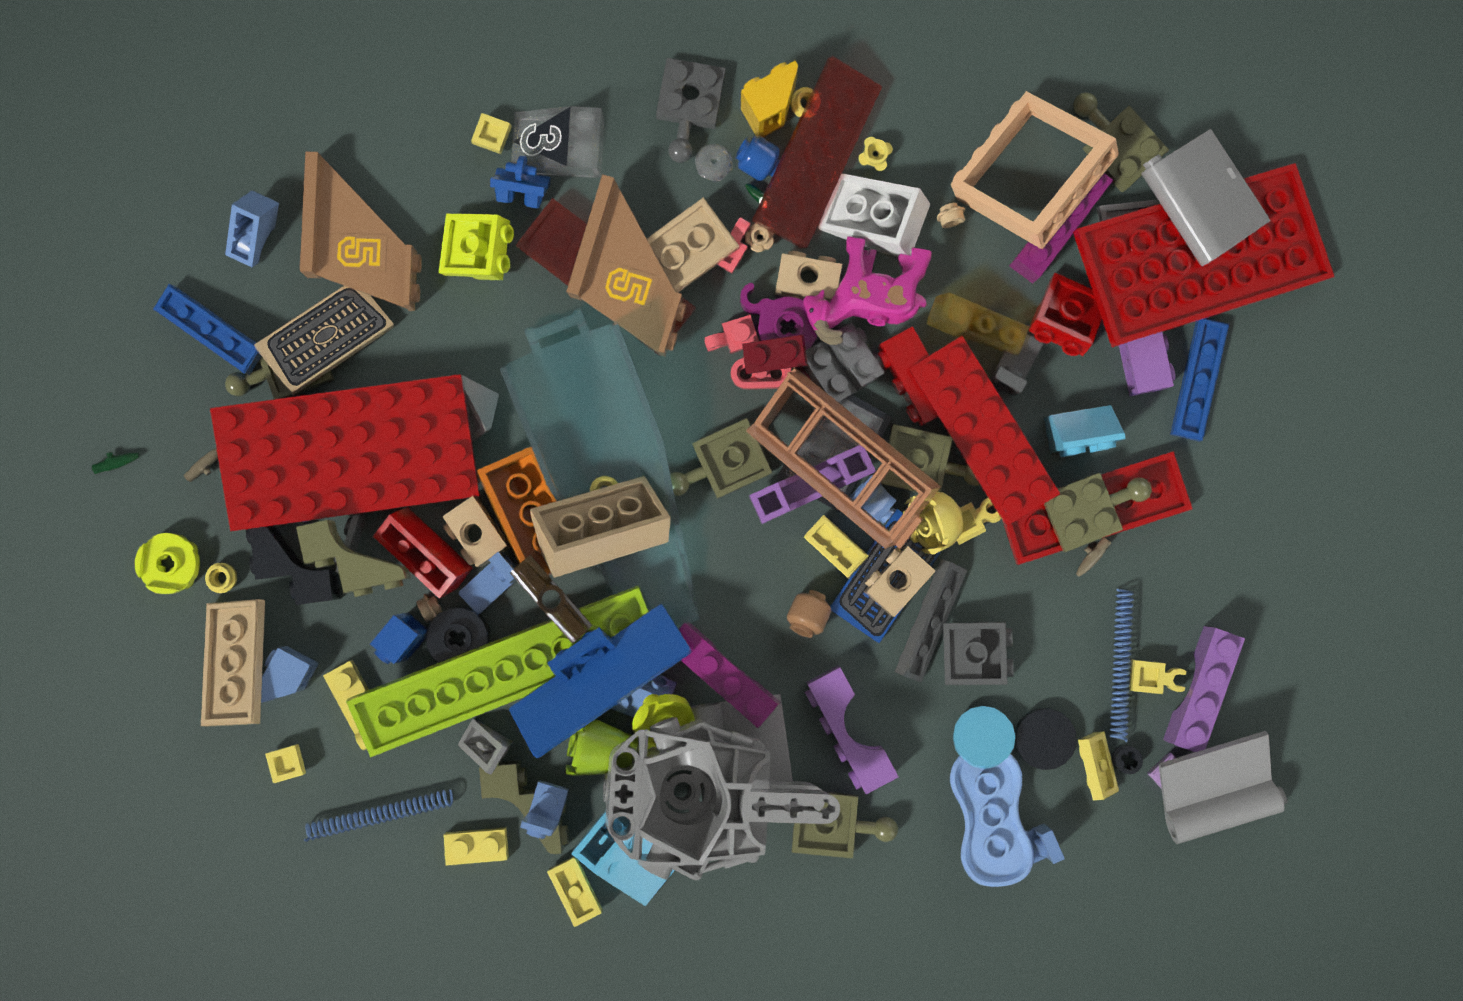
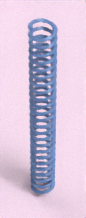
(1124, 666)
(373, 813)

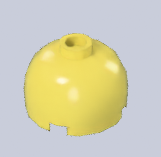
(940, 525)

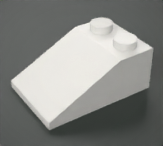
(876, 211)

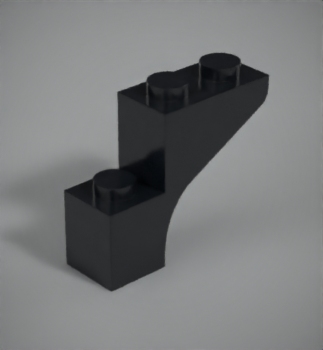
(275, 558)

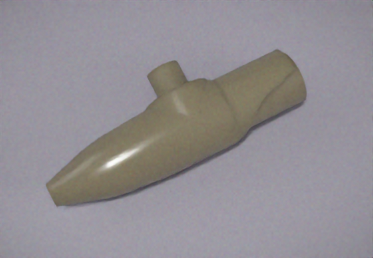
(202, 466)
(1093, 556)

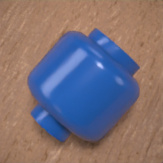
(758, 157)

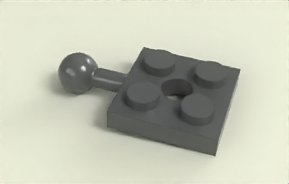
(697, 112)

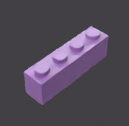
(1147, 364)

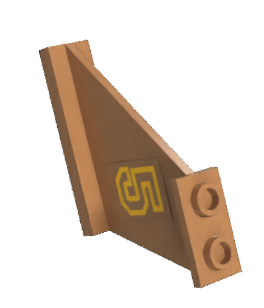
(350, 242)
(622, 274)

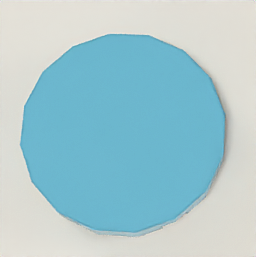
(983, 737)

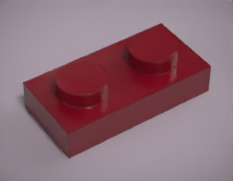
(774, 354)

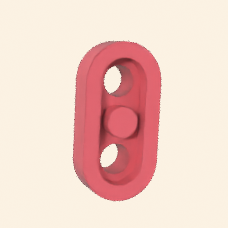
(758, 380)

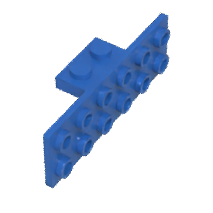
(597, 677)

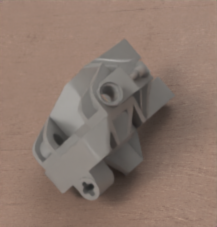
(735, 803)

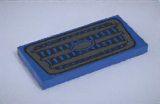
(859, 608)

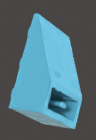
(607, 860)

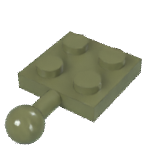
(1133, 137)
(239, 383)
(928, 453)
(728, 461)
(1087, 510)
(838, 837)

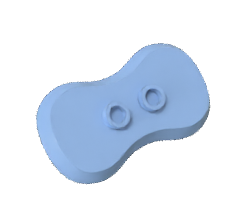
(994, 840)

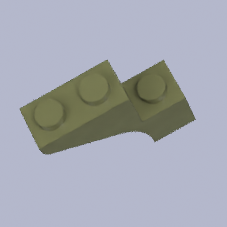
(357, 572)
(508, 784)

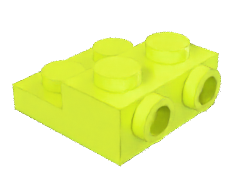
(476, 246)

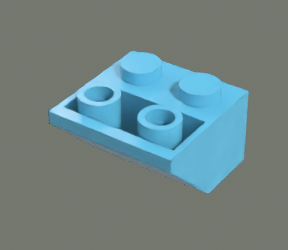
(1076, 430)

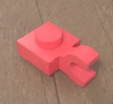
(738, 233)
(734, 335)

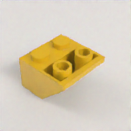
(768, 99)

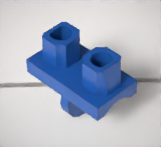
(520, 178)

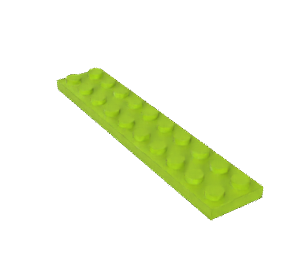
(477, 678)

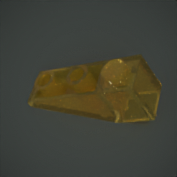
(976, 323)

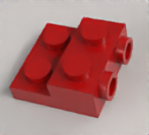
(1067, 316)

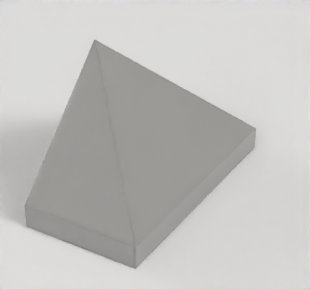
(480, 406)
(484, 745)

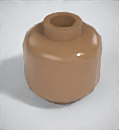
(809, 613)

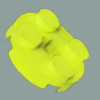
(185, 560)
(659, 708)

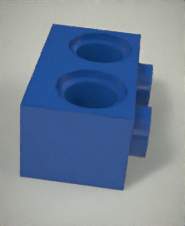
(399, 638)

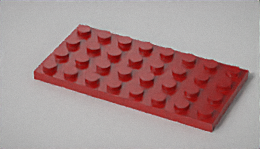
(1153, 282)
(345, 452)

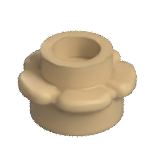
(951, 215)
(759, 245)
(429, 607)

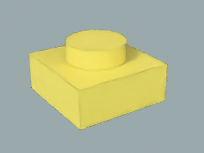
(491, 133)
(285, 763)

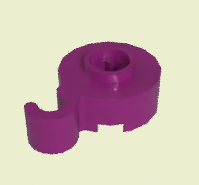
(776, 312)

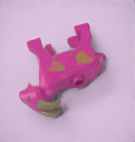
(869, 294)

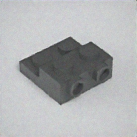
(845, 366)
(977, 653)

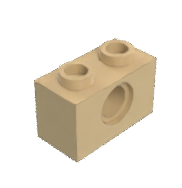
(790, 282)
(462, 519)
(915, 572)

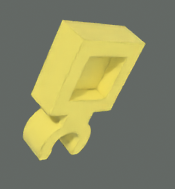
(974, 519)
(1151, 677)

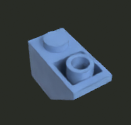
(286, 673)

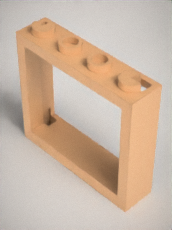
(1069, 195)

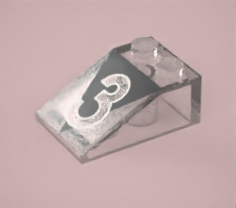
(560, 140)

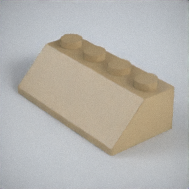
(600, 526)

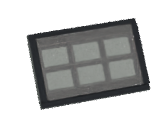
(829, 440)

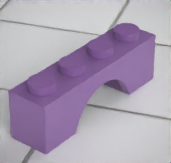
(795, 492)
(1214, 665)
(869, 763)

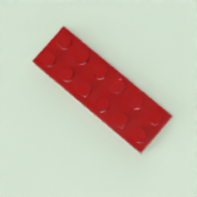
(984, 431)
(1035, 537)

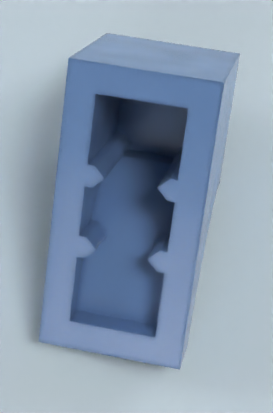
(249, 226)
(879, 503)

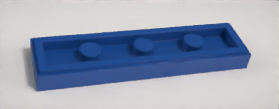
(208, 329)
(1199, 379)

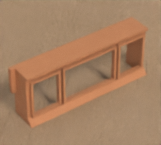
(862, 434)

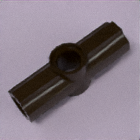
(565, 614)

